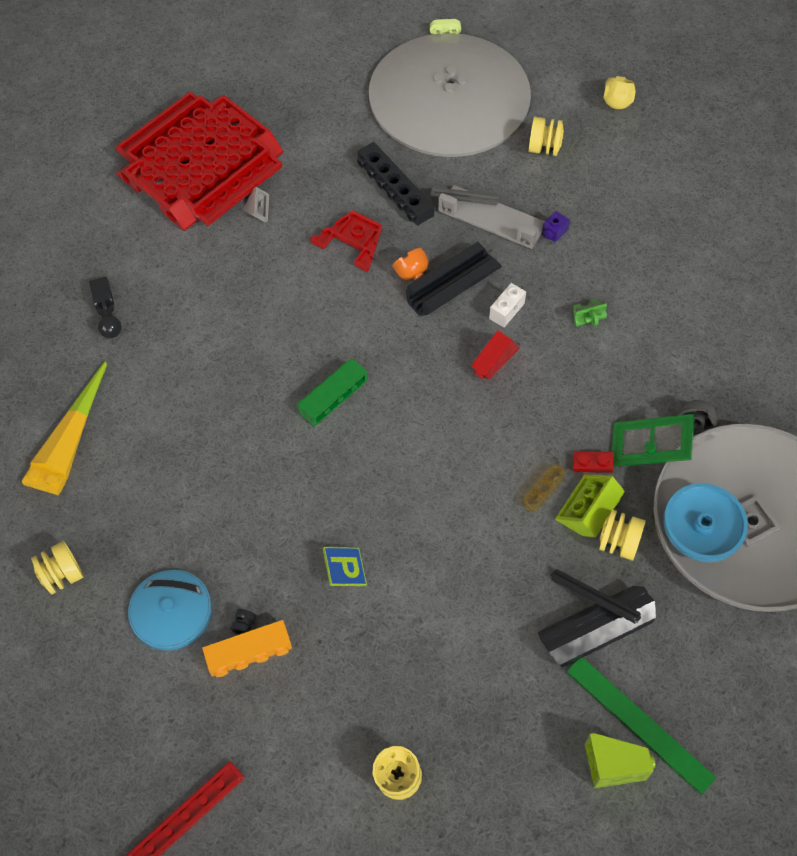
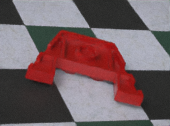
(355, 231)

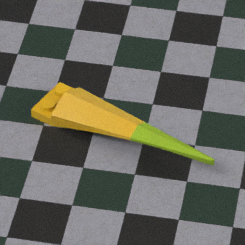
(54, 460)

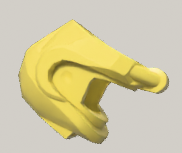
(619, 92)

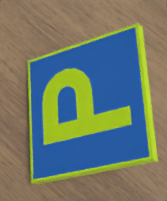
(344, 566)

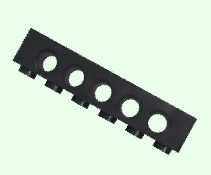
(395, 183)

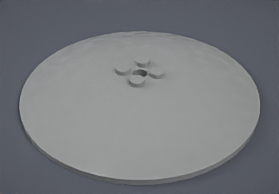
(444, 118)
(761, 472)

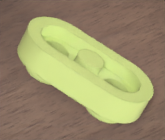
(445, 26)

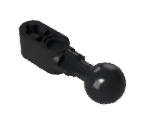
(109, 325)

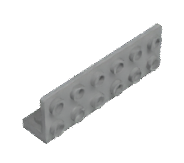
(494, 218)

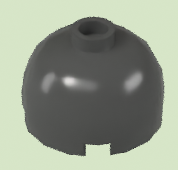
(704, 415)

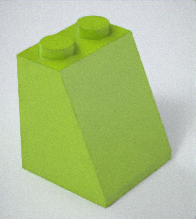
(617, 761)

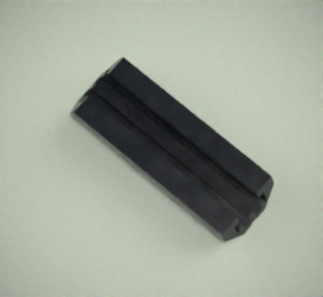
(450, 279)
(596, 627)

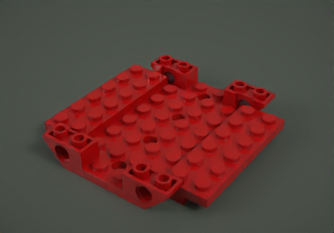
(216, 173)

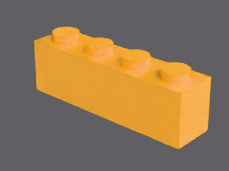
(247, 648)

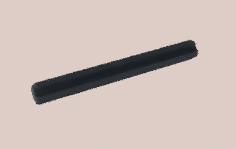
(596, 596)

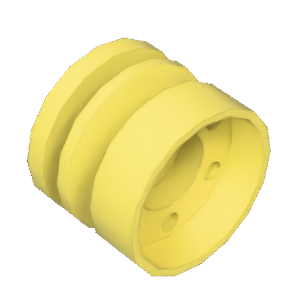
(546, 136)
(622, 535)
(57, 567)
(390, 762)

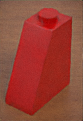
(494, 355)

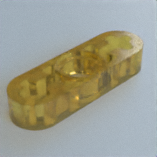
(545, 479)

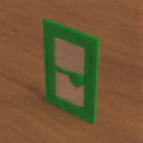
(653, 440)

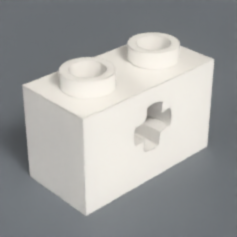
(507, 305)

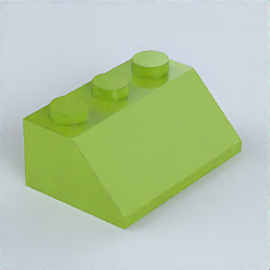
(590, 504)

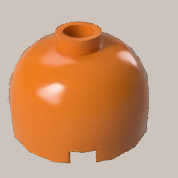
(412, 265)

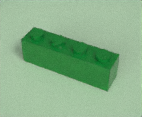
(332, 392)

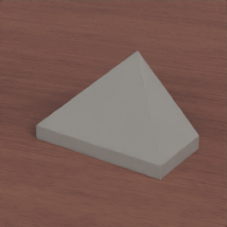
(258, 204)

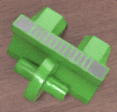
(590, 314)

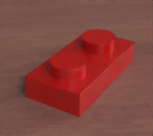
(593, 462)

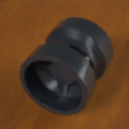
(243, 621)

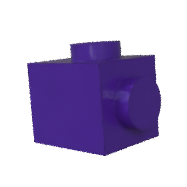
(555, 226)

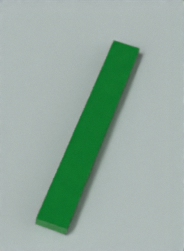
(642, 725)

